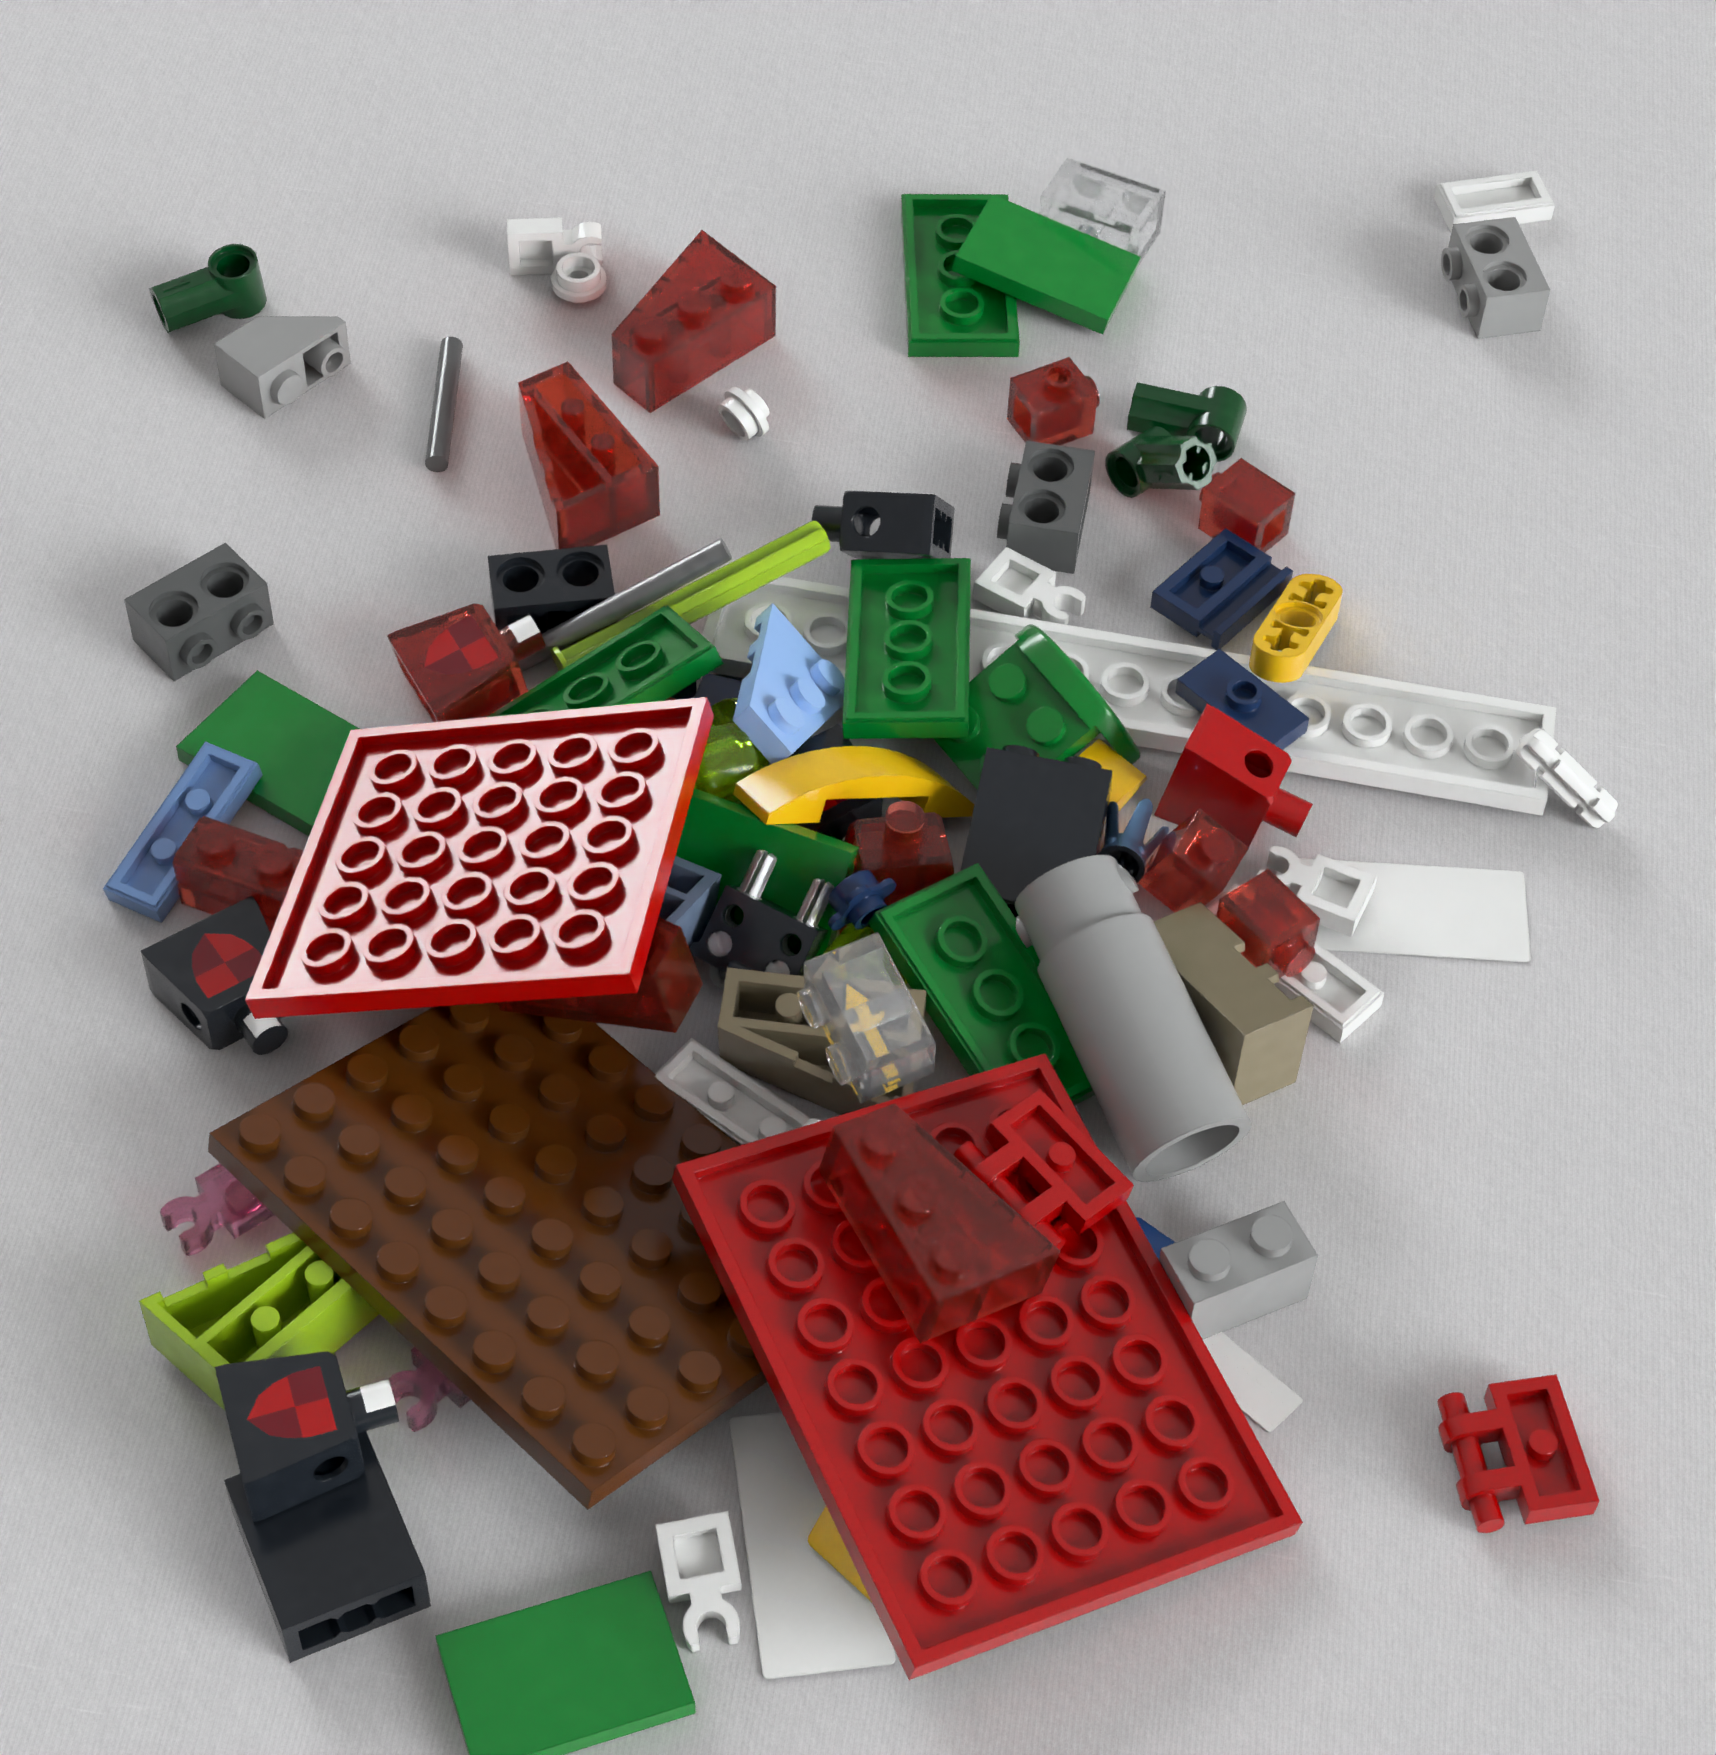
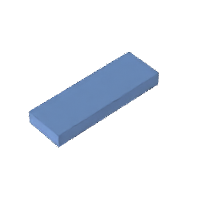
(210, 787)

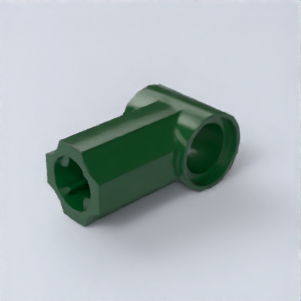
(227, 286)
(1211, 416)
(1160, 462)

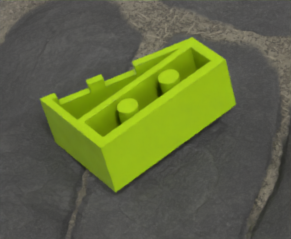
(255, 1311)

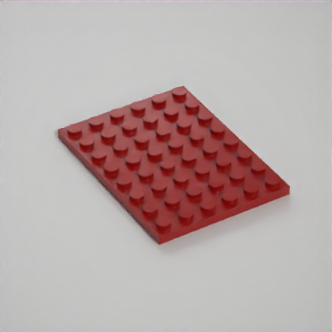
(1010, 1459)

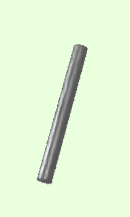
(631, 600)

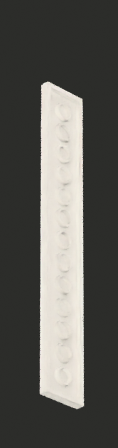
(1357, 726)

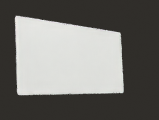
(1438, 913)
(802, 1605)

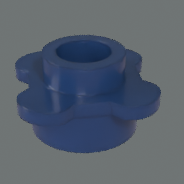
(858, 899)

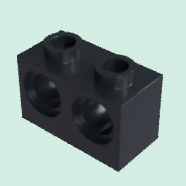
(548, 584)

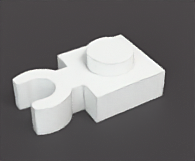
(540, 243)
(1024, 587)
(1327, 887)
(700, 1567)

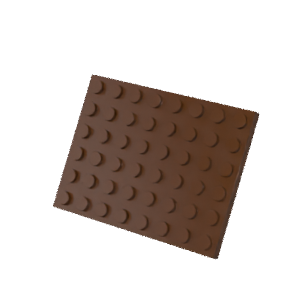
(517, 1225)

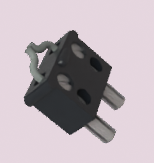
(766, 929)

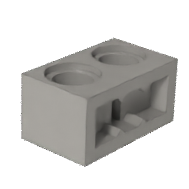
(1495, 277)

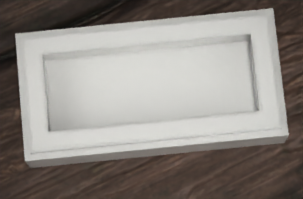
(1495, 197)

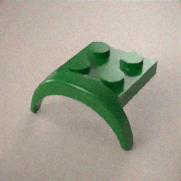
(1034, 701)

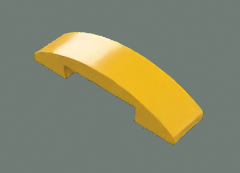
(799, 785)

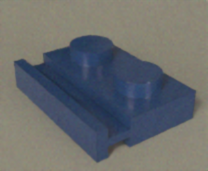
(1221, 589)

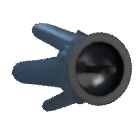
(1129, 845)

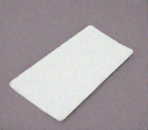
(1252, 1385)

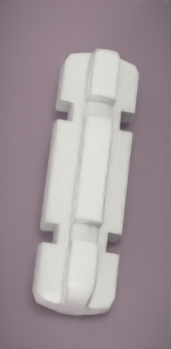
(1566, 777)

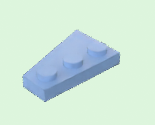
(787, 689)

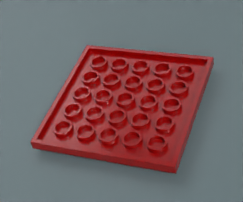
(486, 861)

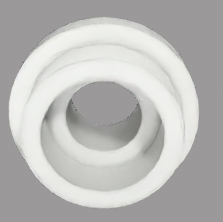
(578, 278)
(744, 413)

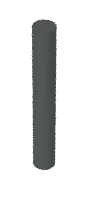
(444, 404)

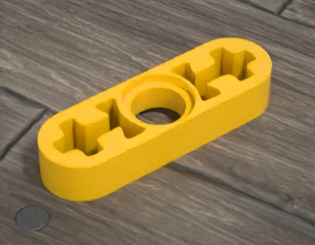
(1295, 628)

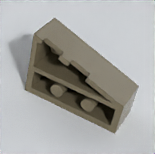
(1244, 1013)
(770, 1039)

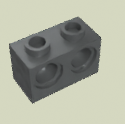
(1048, 504)
(199, 611)

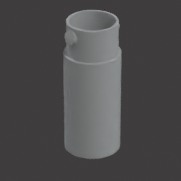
(1130, 1019)

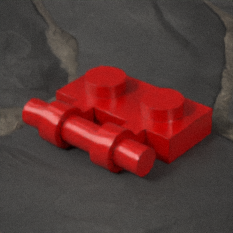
(1054, 1160)
(1538, 1448)

